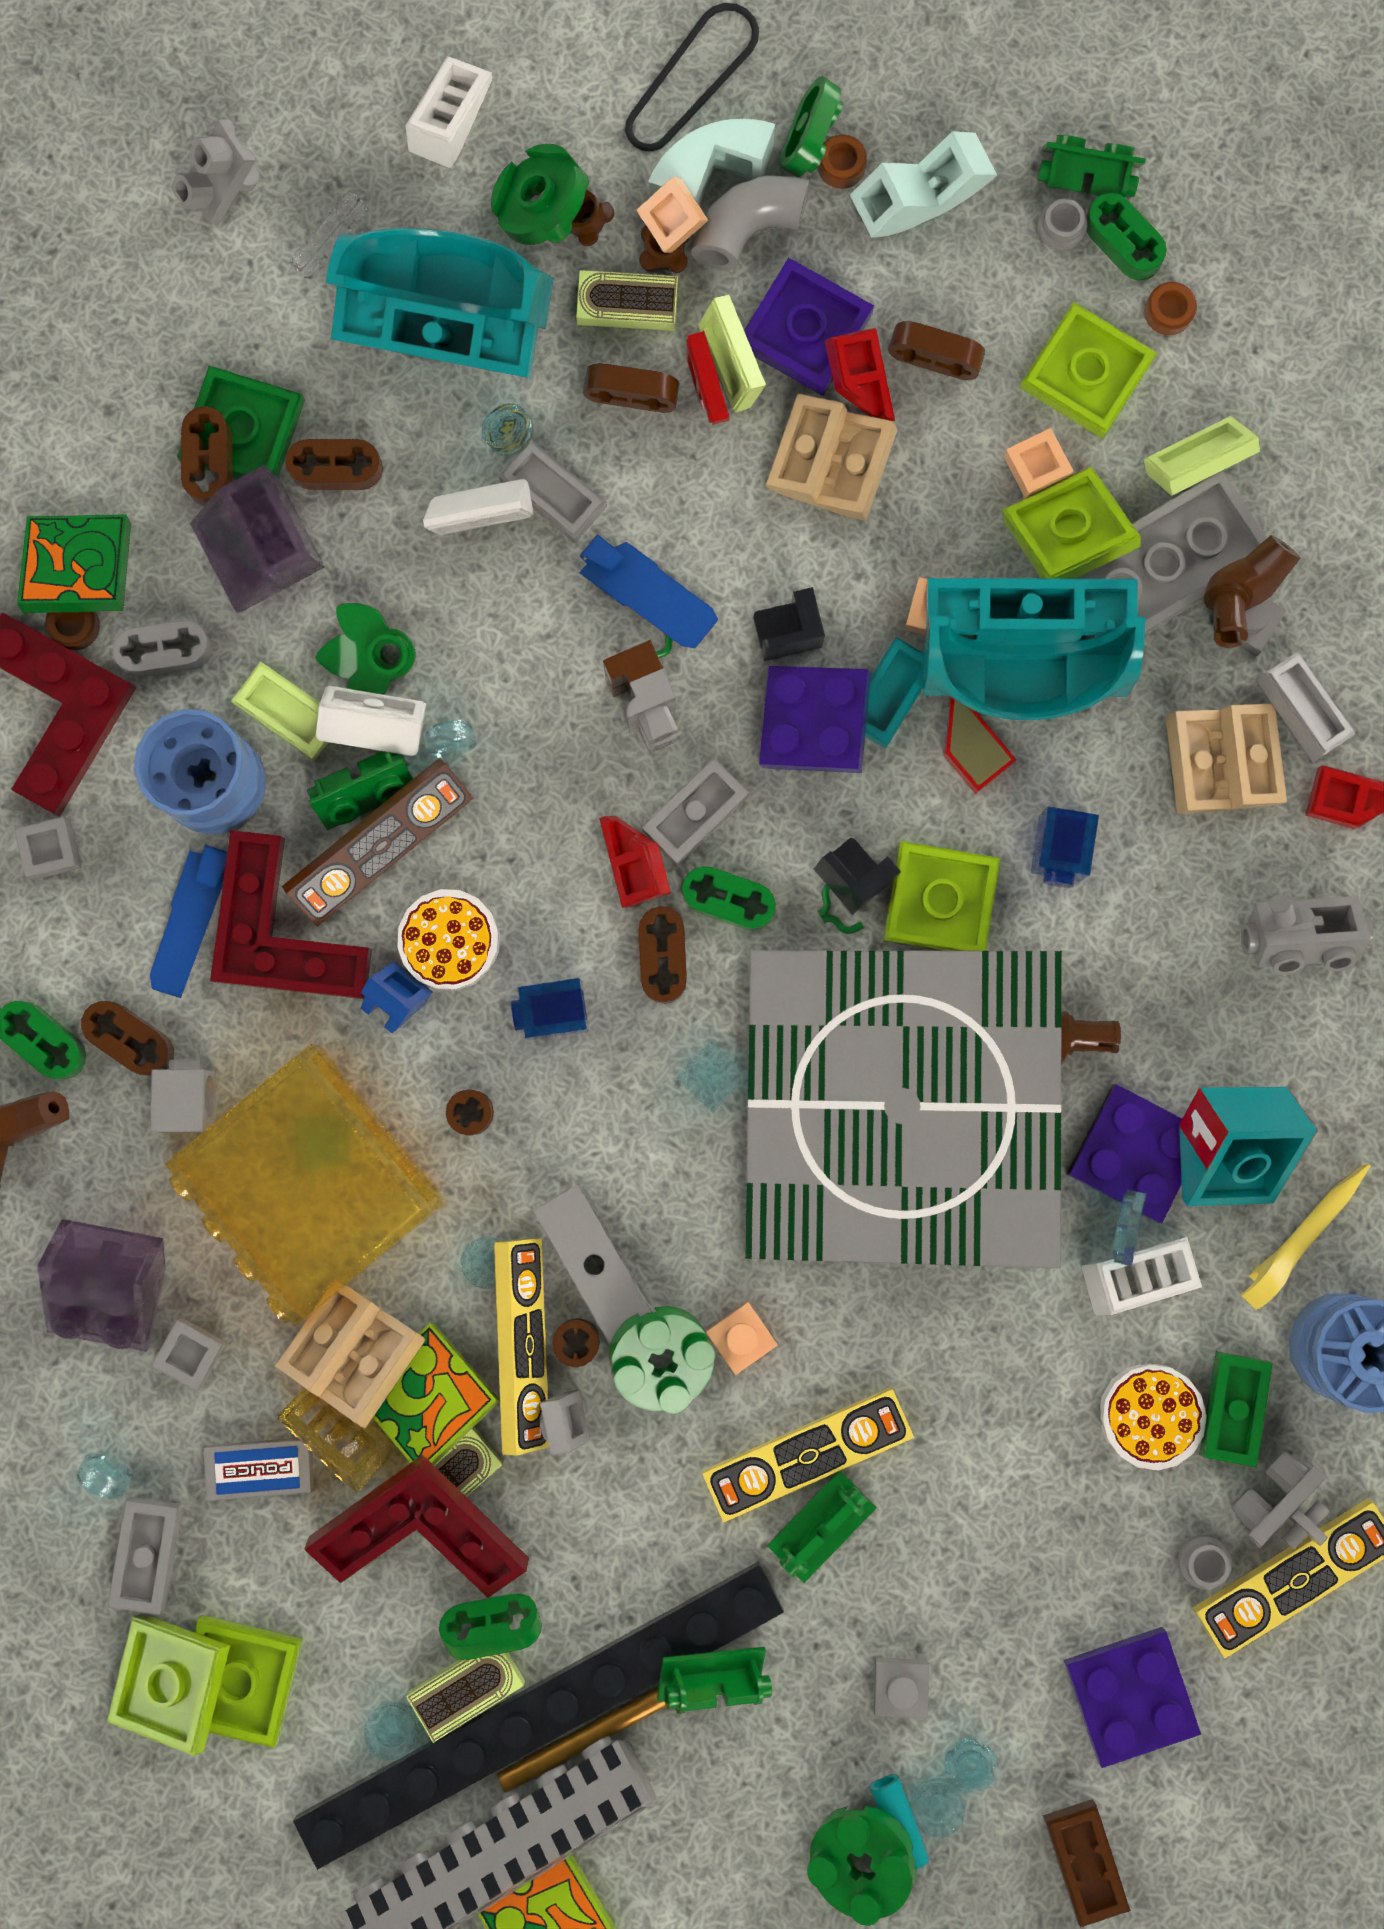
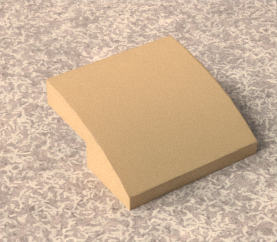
(831, 457)
(1226, 758)
(350, 1354)

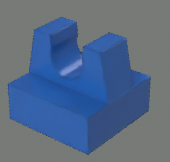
(396, 994)

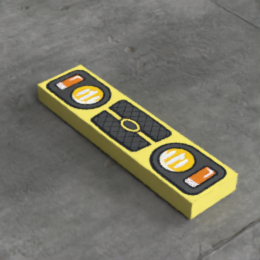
(521, 1343)
(807, 1454)
(1293, 1579)

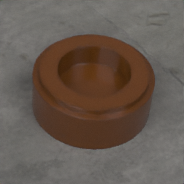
(73, 629)

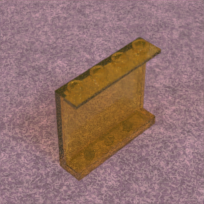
(304, 1184)

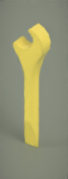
(1274, 1271)

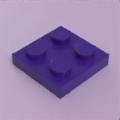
(798, 318)
(815, 719)
(1132, 1149)
(1132, 1697)

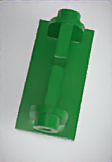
(1072, 160)
(341, 799)
(821, 1527)
(696, 1679)

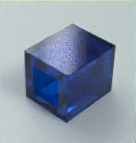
(1064, 846)
(550, 1009)

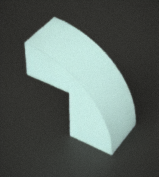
(728, 145)
(909, 194)

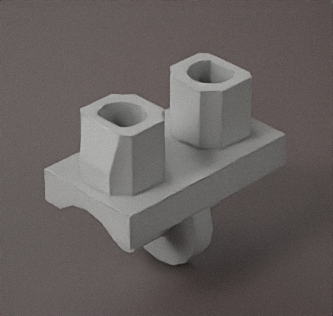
(218, 173)
(1298, 1485)

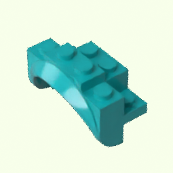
(439, 298)
(1028, 644)

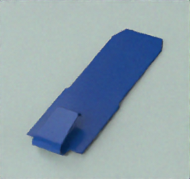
(648, 591)
(189, 919)

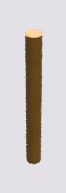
(579, 1740)

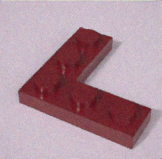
(89, 709)
(244, 941)
(425, 1502)

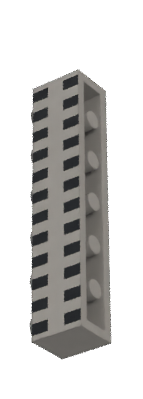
(512, 1847)

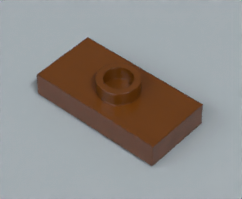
(1086, 1863)

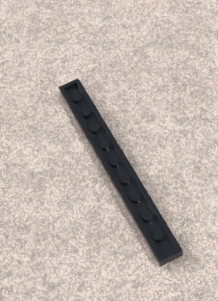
(535, 1716)

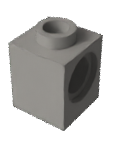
(182, 1098)

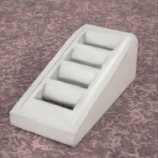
(437, 139)
(1115, 1295)

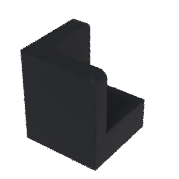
(790, 627)
(854, 874)

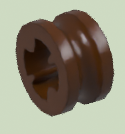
(464, 1097)
(560, 1341)

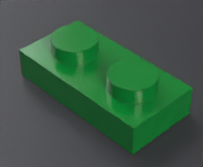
(1236, 1409)

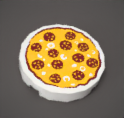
(448, 939)
(1152, 1416)

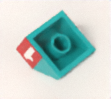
(1241, 1144)

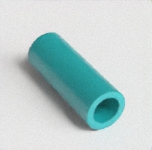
(891, 1798)

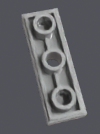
(575, 1236)

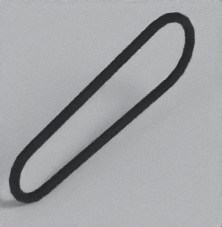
(708, 93)

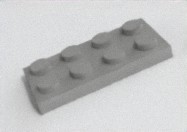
(1184, 548)

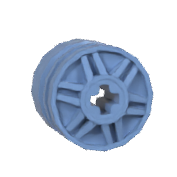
(185, 749)
(1329, 1354)

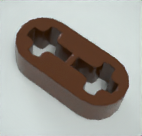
(936, 350)
(631, 387)
(334, 453)
(195, 456)
(649, 954)
(134, 1028)

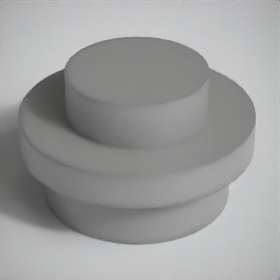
(1062, 224)
(1205, 1562)

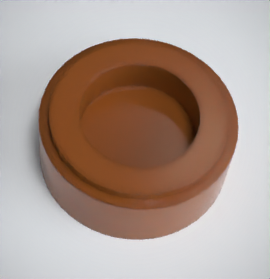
(843, 161)
(1170, 308)

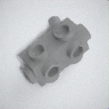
(1306, 932)

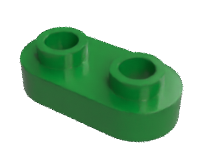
(813, 118)

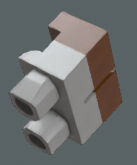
(650, 693)

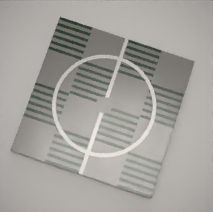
(905, 1107)

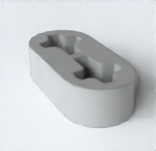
(160, 637)

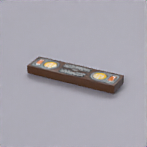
(377, 842)

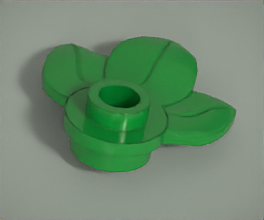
(359, 650)

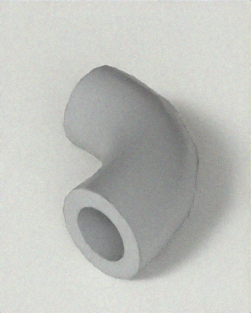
(743, 212)

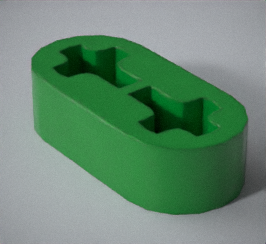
(1124, 237)
(732, 886)
(48, 1031)
(490, 1626)

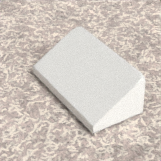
(479, 507)
(370, 720)

